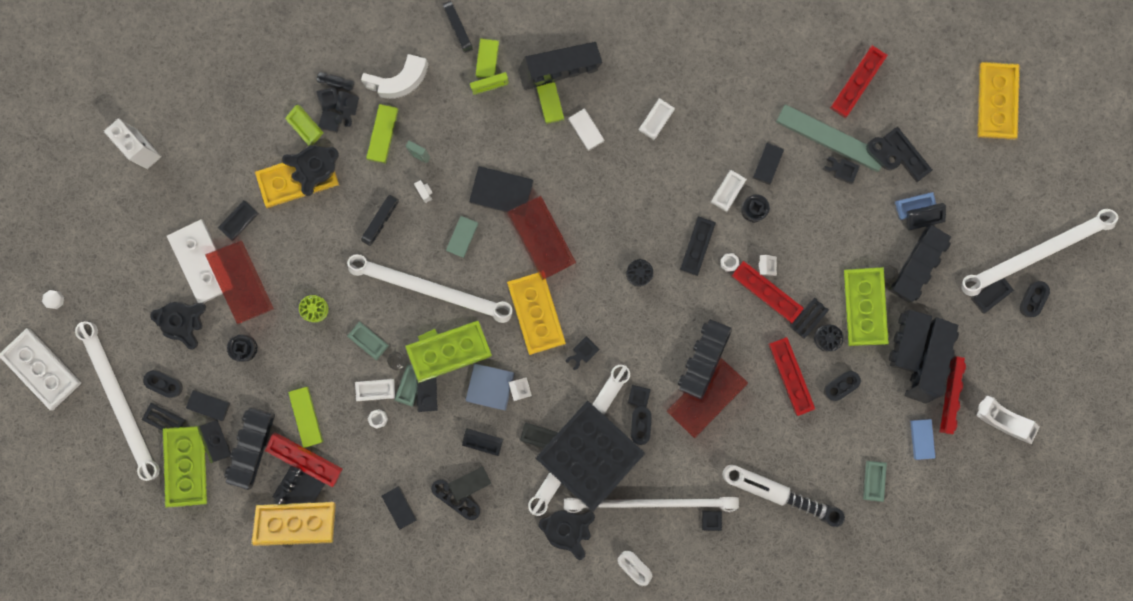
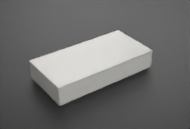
(656, 119)
(586, 129)
(728, 190)
(375, 390)

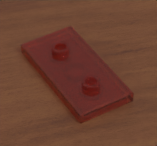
(541, 237)
(239, 282)
(697, 414)

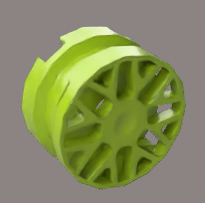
(313, 308)

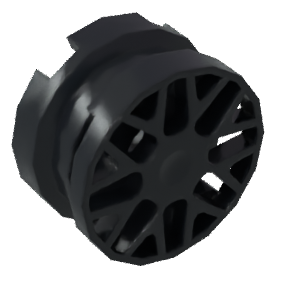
(755, 208)
(639, 273)
(828, 338)
(242, 348)

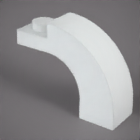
(403, 83)
(1007, 421)

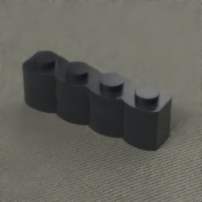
(920, 264)
(705, 360)
(250, 448)

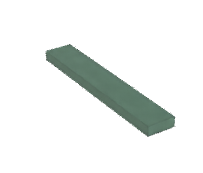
(826, 136)

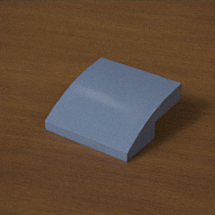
(489, 387)

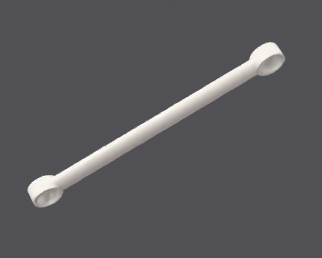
(1039, 252)
(429, 288)
(117, 400)
(602, 403)
(723, 503)

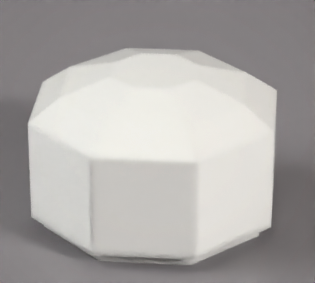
(729, 262)
(53, 299)
(377, 418)

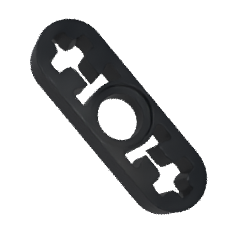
(457, 26)
(377, 223)
(464, 513)

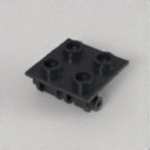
(297, 488)

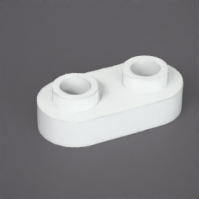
(635, 568)

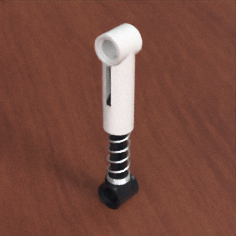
(781, 495)

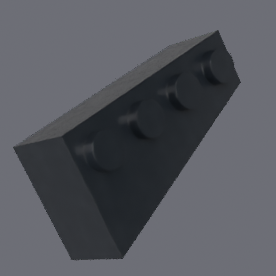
(559, 64)
(934, 365)

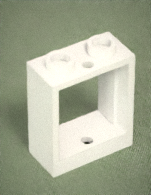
(130, 142)

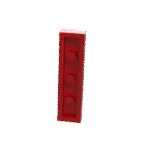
(858, 81)
(767, 292)
(791, 376)
(951, 401)
(303, 459)

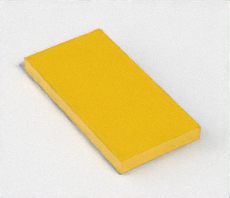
(998, 100)
(279, 186)
(536, 313)
(294, 523)

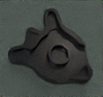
(312, 166)
(179, 321)
(567, 530)

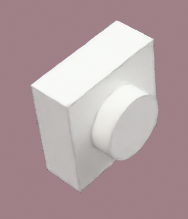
(424, 190)
(768, 265)
(520, 389)

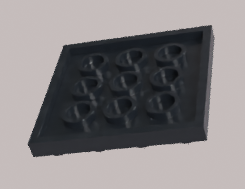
(590, 456)

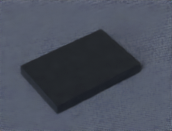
(500, 189)

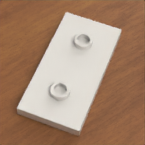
(190, 247)
(39, 369)

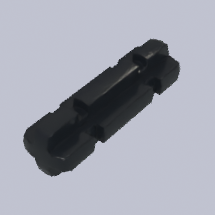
(335, 81)

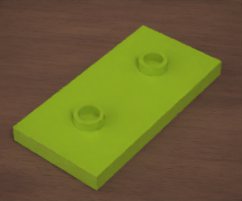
(866, 306)
(448, 351)
(184, 467)

